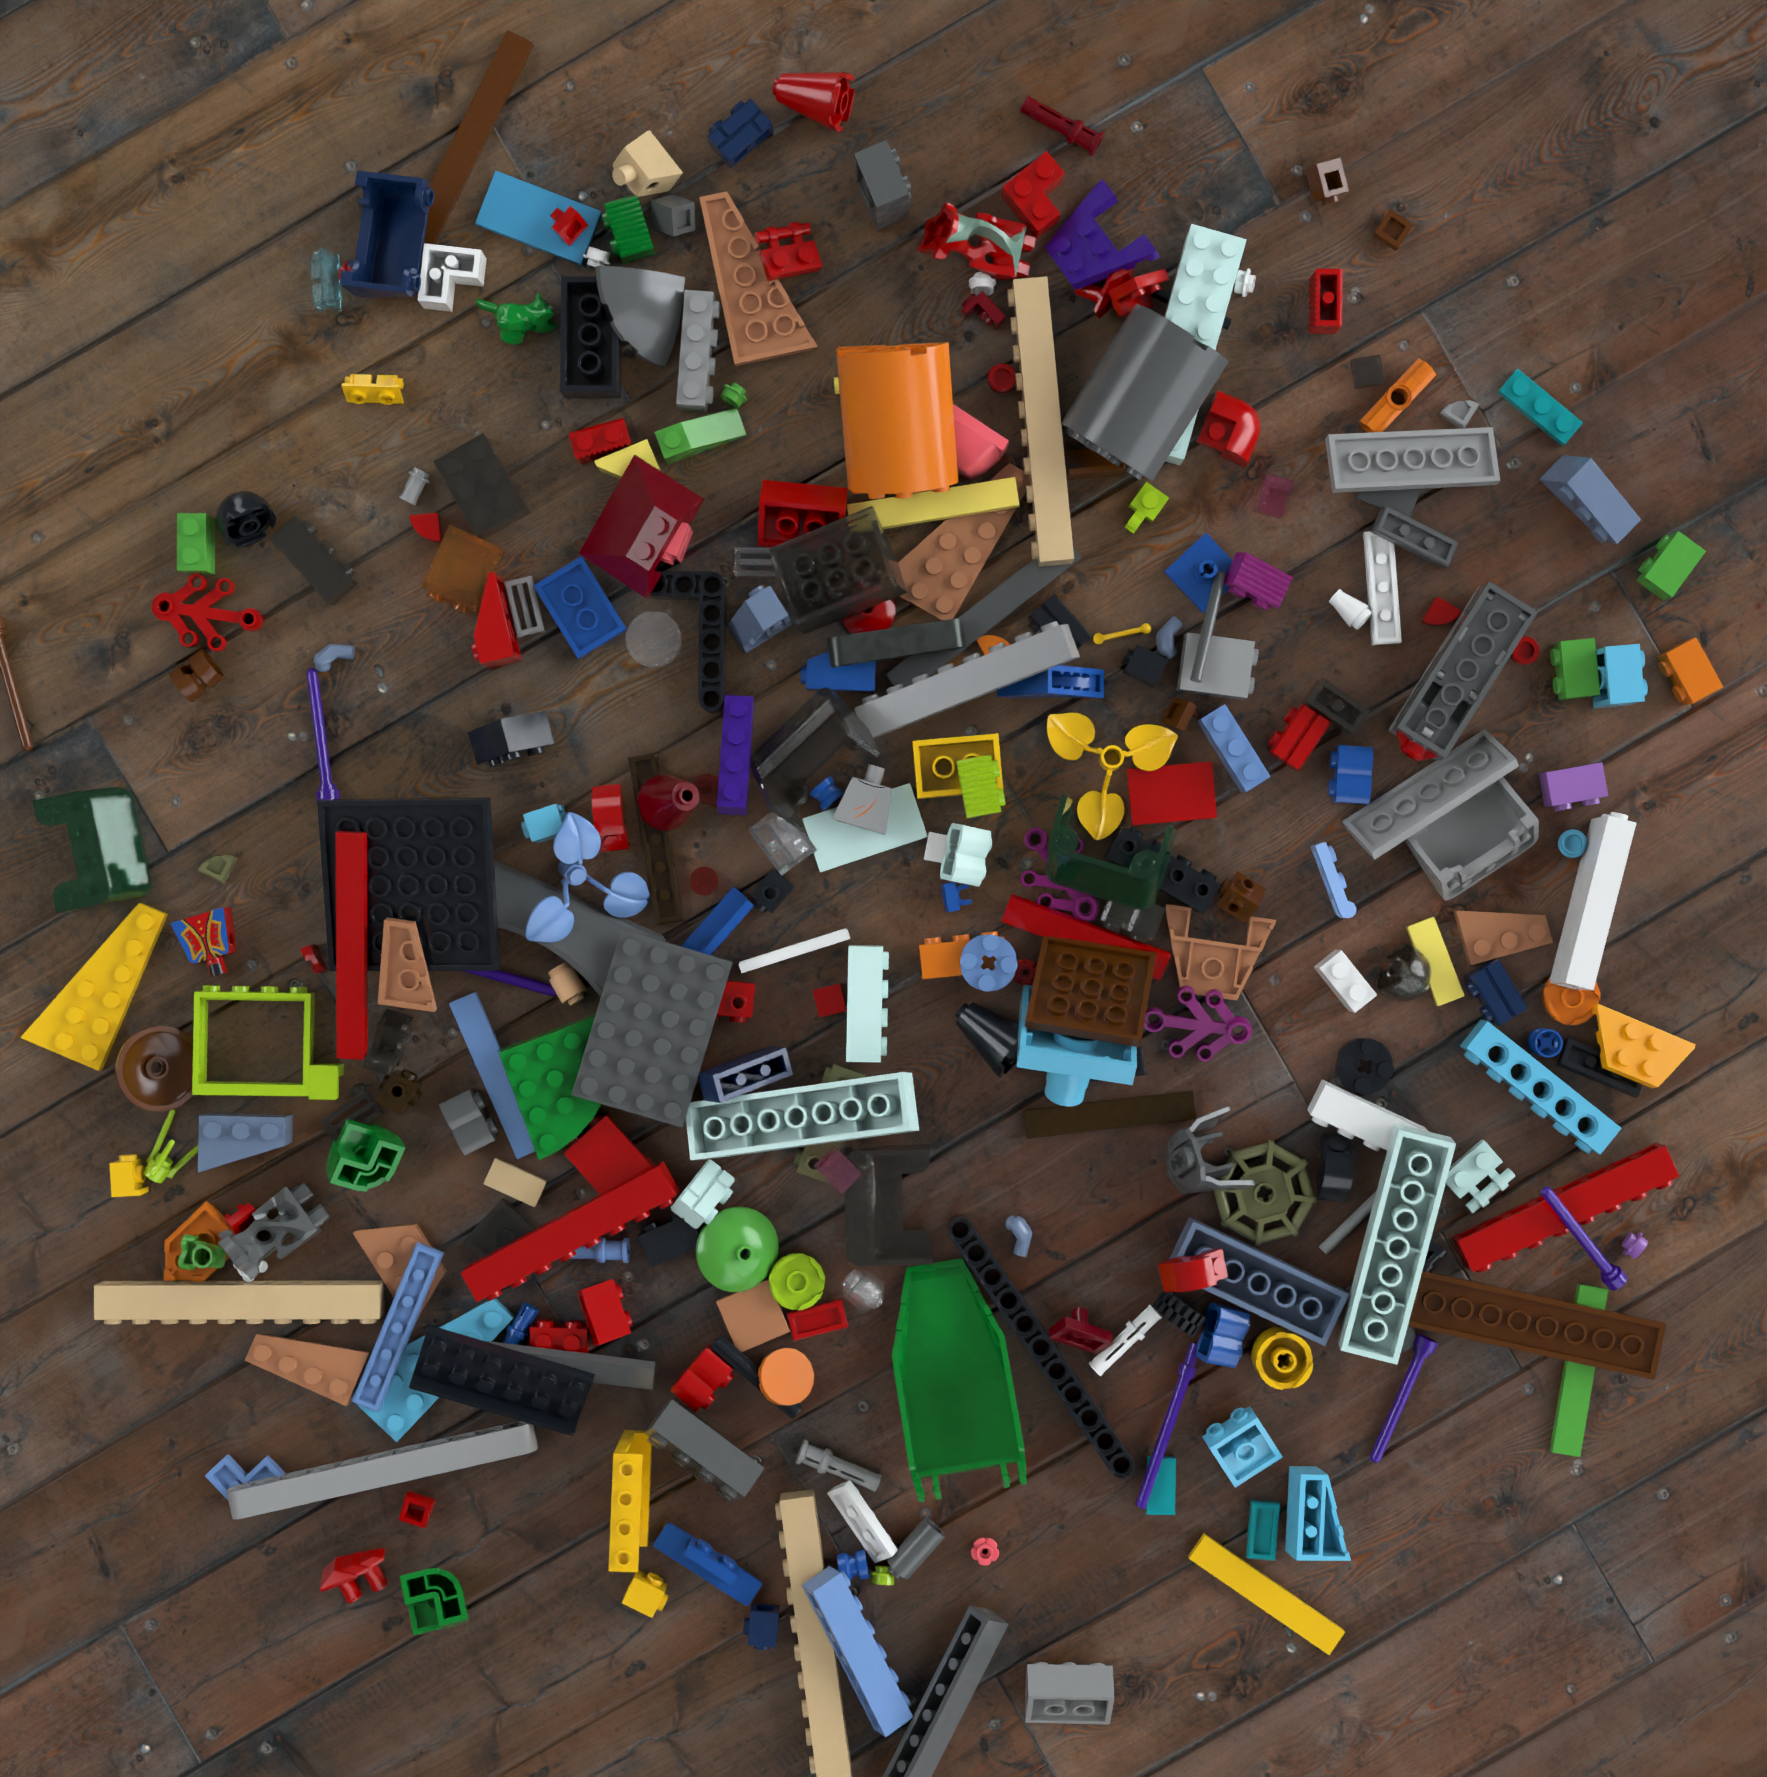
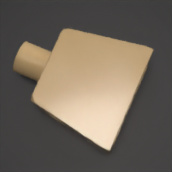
(645, 167)

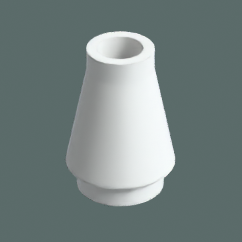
(1350, 609)

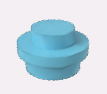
(1572, 843)

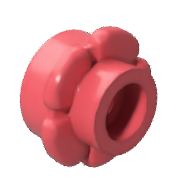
(981, 1544)

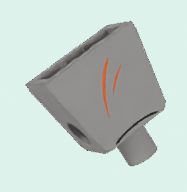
(866, 802)

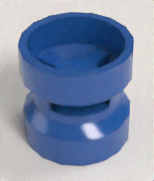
(1550, 1042)
(854, 1564)

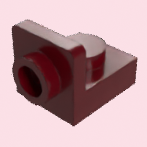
(988, 311)

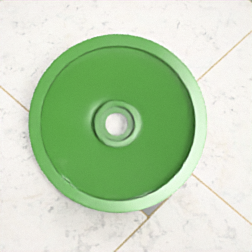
(724, 1239)

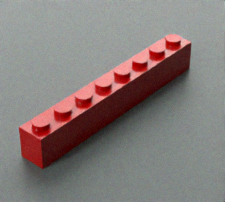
(1583, 1197)
(570, 1231)

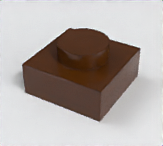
(1393, 230)

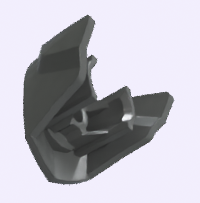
(1186, 1164)

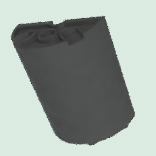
(1143, 393)

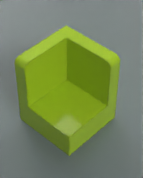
(324, 1080)

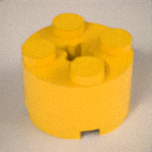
(1275, 1372)

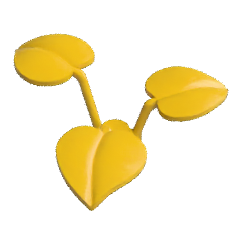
(1149, 750)

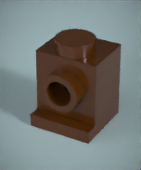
(1326, 181)

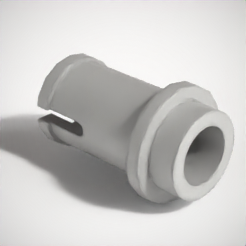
(414, 485)

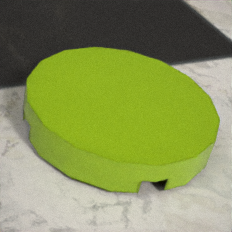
(796, 1281)

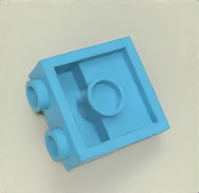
(1241, 1445)

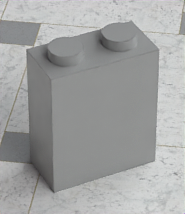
(1226, 668)

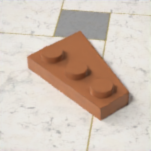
(1500, 934)
(403, 968)

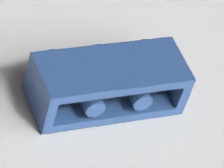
(1233, 749)

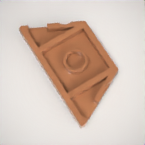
(390, 1251)

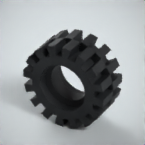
(1179, 1312)

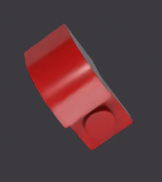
(609, 817)
(1193, 1272)

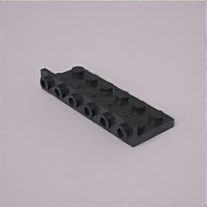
(501, 1380)

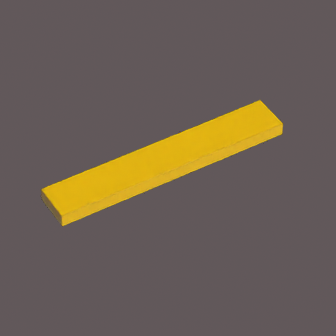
(1266, 1594)

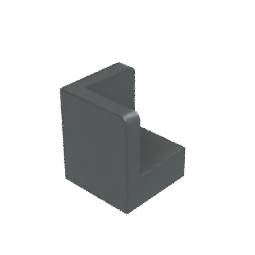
(673, 215)

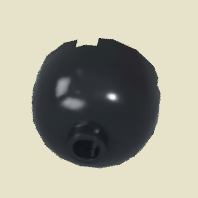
(244, 518)

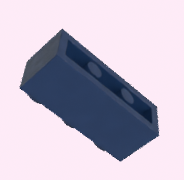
(745, 1074)

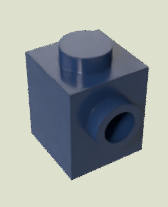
(762, 1625)

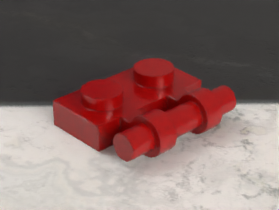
(789, 259)

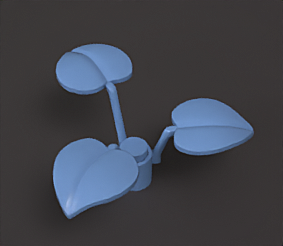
(574, 842)

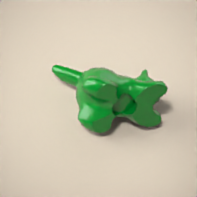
(517, 319)

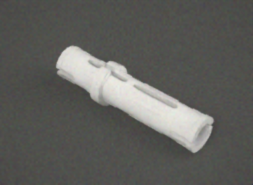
(1102, 1363)

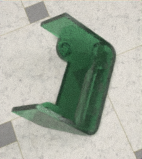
(1130, 887)

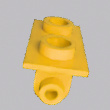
(360, 390)

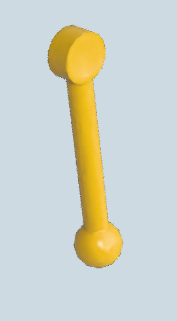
(1098, 638)

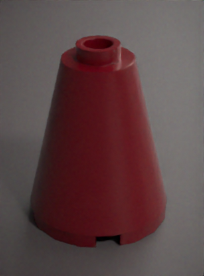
(667, 801)

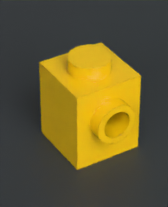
(646, 1593)

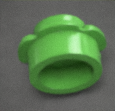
(733, 395)

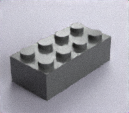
(704, 1451)

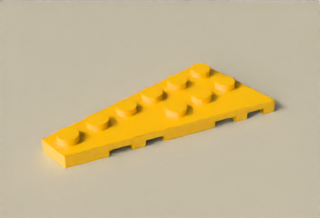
(93, 1004)

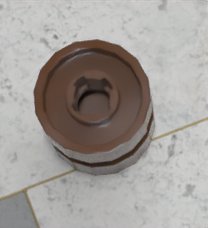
(196, 675)

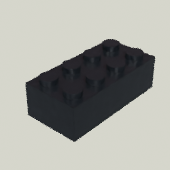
(588, 343)

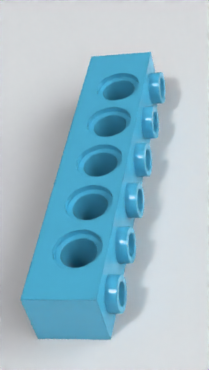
(1600, 1128)

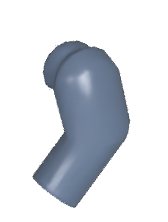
(1165, 638)
(330, 653)
(1022, 1233)

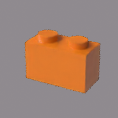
(1689, 671)

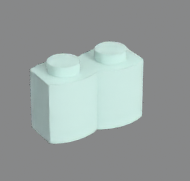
(965, 854)

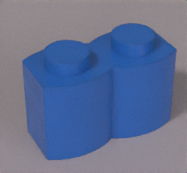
(1351, 775)
(1223, 1335)

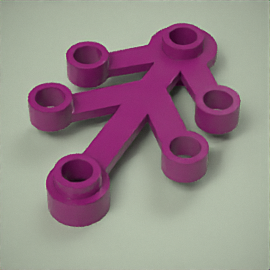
(1042, 880)
(1201, 1025)

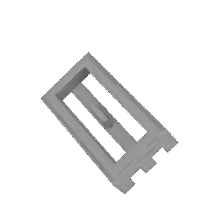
(534, 598)

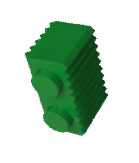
(629, 229)

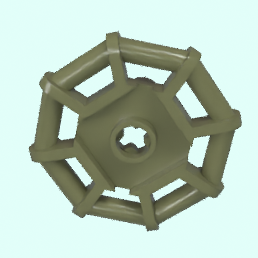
(1278, 1201)

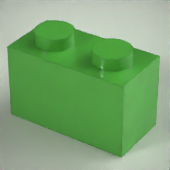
(195, 543)
(1670, 565)
(1575, 669)

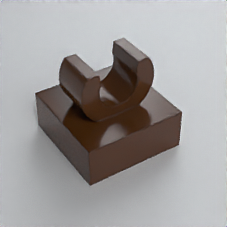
(1179, 714)

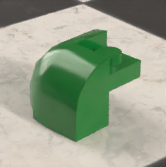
(363, 1156)
(434, 1600)

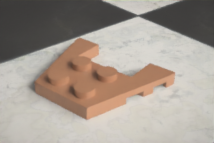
(1213, 963)

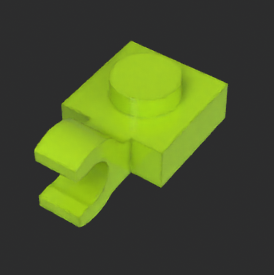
(1146, 505)

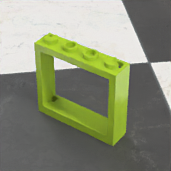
(201, 1086)

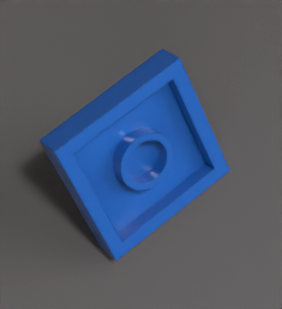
(1196, 569)

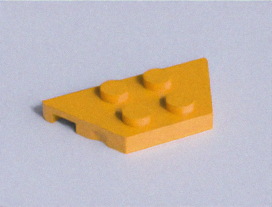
(1637, 1048)

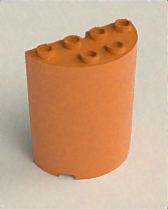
(897, 418)

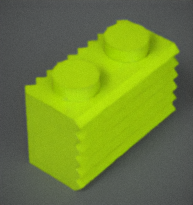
(979, 786)

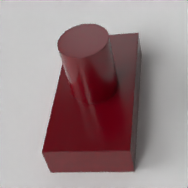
(1079, 1333)

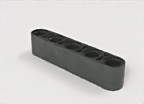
(895, 642)

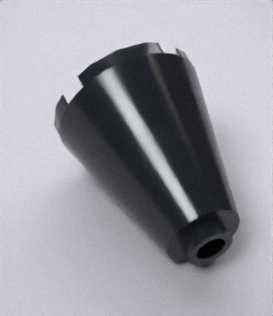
(991, 1036)

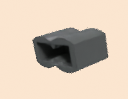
(469, 1121)

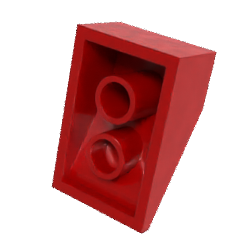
(495, 631)

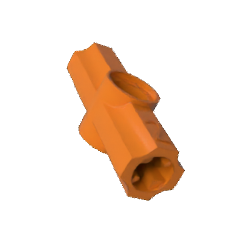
(1409, 386)

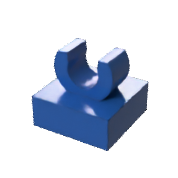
(951, 897)

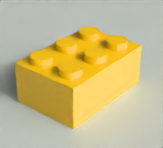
(936, 762)

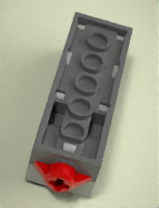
(1461, 673)

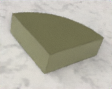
(218, 867)

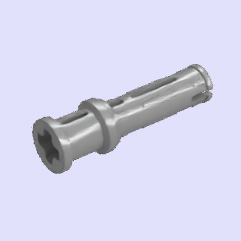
(825, 1462)

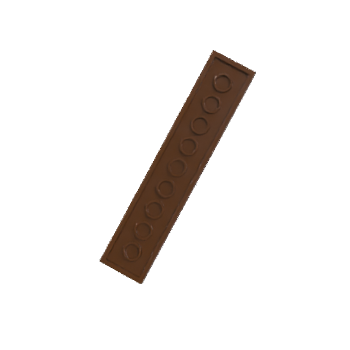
(1538, 1324)

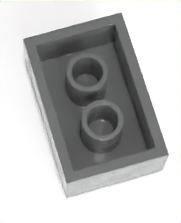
(882, 185)

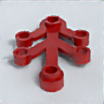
(201, 612)

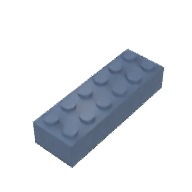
(1267, 1283)

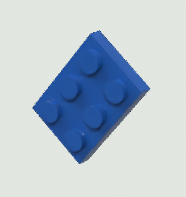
(580, 607)

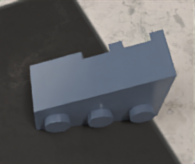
(1591, 497)
(758, 619)
(240, 1135)

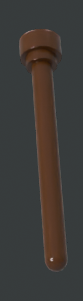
(13, 695)

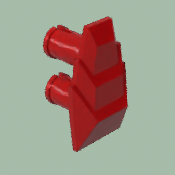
(1100, 294)
(347, 1568)

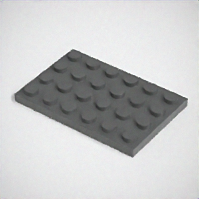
(652, 1028)

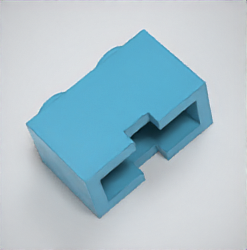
(543, 823)

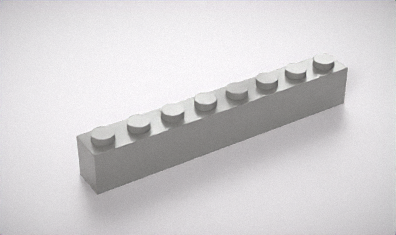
(968, 681)

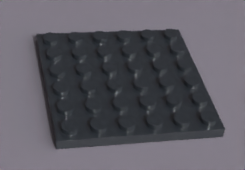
(424, 866)

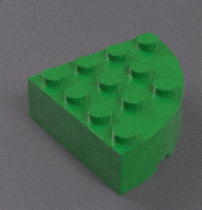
(542, 1081)

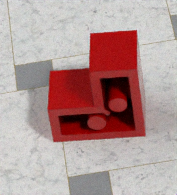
(1028, 194)

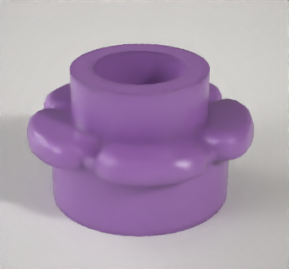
(1634, 1245)

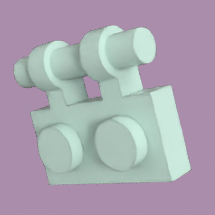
(1473, 1168)

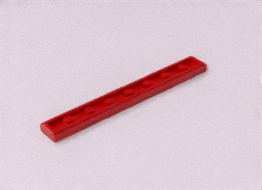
(351, 945)

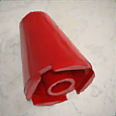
(817, 96)

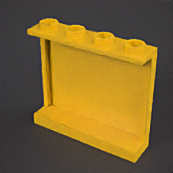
(630, 1500)

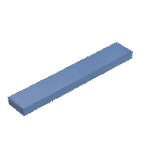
(483, 1049)
(398, 1327)

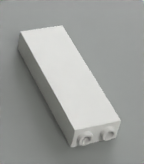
(1593, 902)

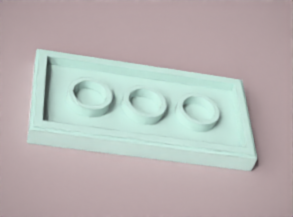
(844, 843)

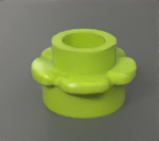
(882, 1576)

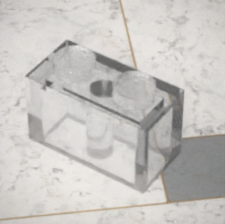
(782, 842)

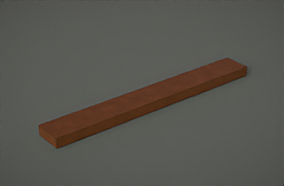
(475, 130)

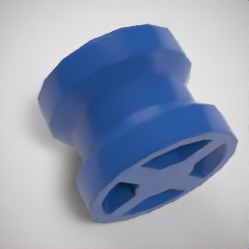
(826, 793)

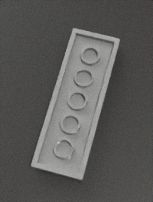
(1412, 459)
(1430, 794)

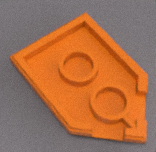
(205, 1223)

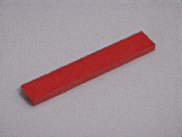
(1053, 923)

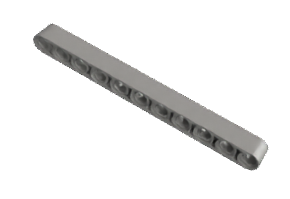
(381, 1469)

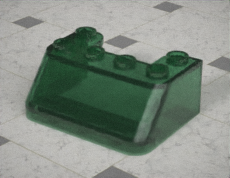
(104, 847)

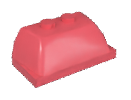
(976, 445)

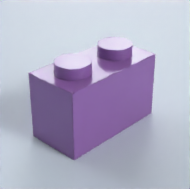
(1573, 785)

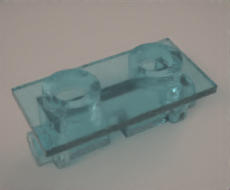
(326, 267)

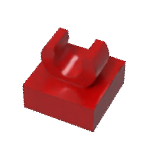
(568, 224)
(241, 1219)

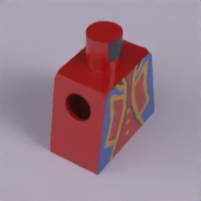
(208, 938)

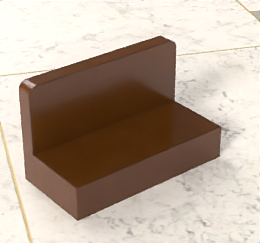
(1089, 464)

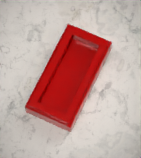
(817, 1319)

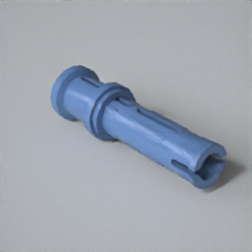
(605, 1251)

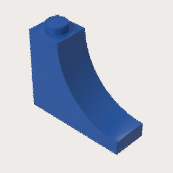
(1058, 682)

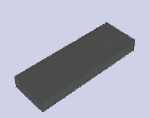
(1414, 537)

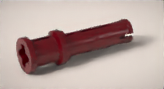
(1074, 131)

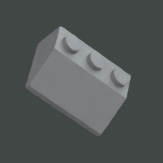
(1069, 1693)

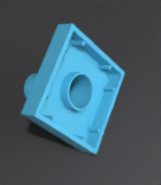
(1071, 1059)

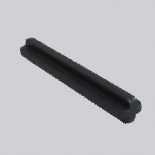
(746, 1368)

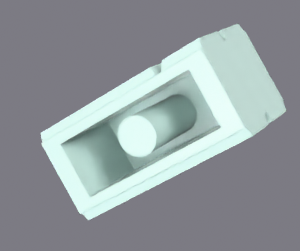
(702, 1195)

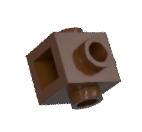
(1240, 896)

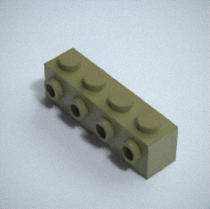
(810, 1155)

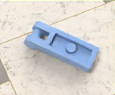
(1333, 881)

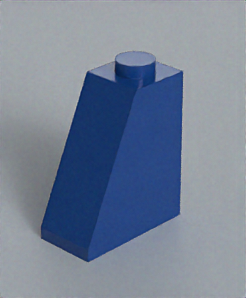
(850, 678)

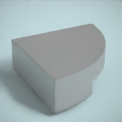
(1459, 412)

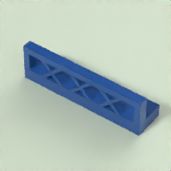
(720, 922)

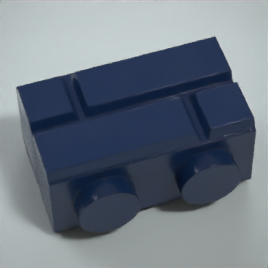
(739, 132)
(1495, 992)

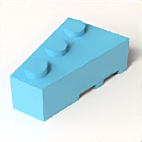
(1312, 1518)

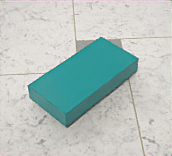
(1163, 1492)
(1262, 1530)

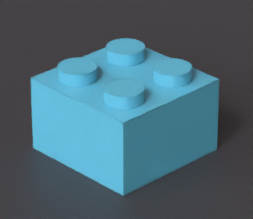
(1620, 676)

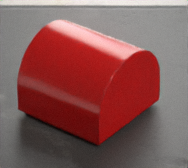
(417, 1509)

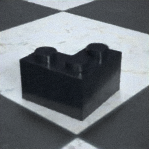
(510, 738)

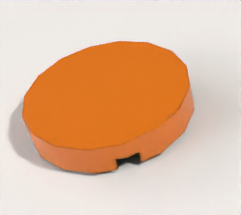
(1558, 1002)
(786, 1377)

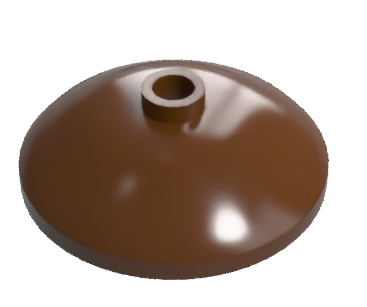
(167, 1086)

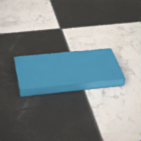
(524, 212)

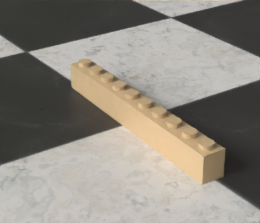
(1042, 421)
(239, 1300)
(814, 1650)

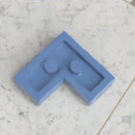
(229, 1473)

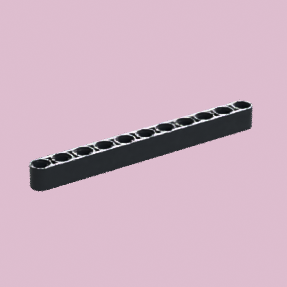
(1049, 1356)

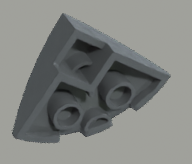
(643, 308)

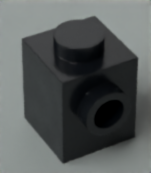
(771, 892)

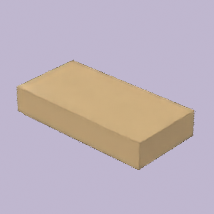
(515, 1182)

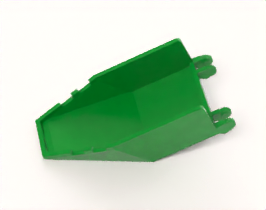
(953, 1379)

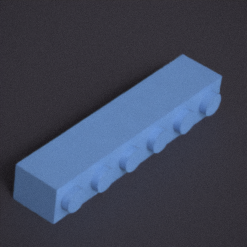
(858, 1651)

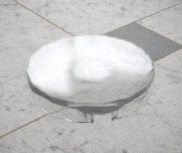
(653, 639)

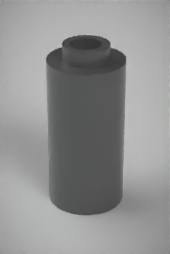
(915, 1549)

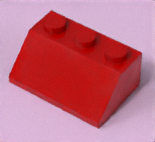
(796, 509)

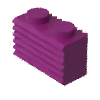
(1257, 581)

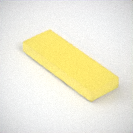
(1444, 981)

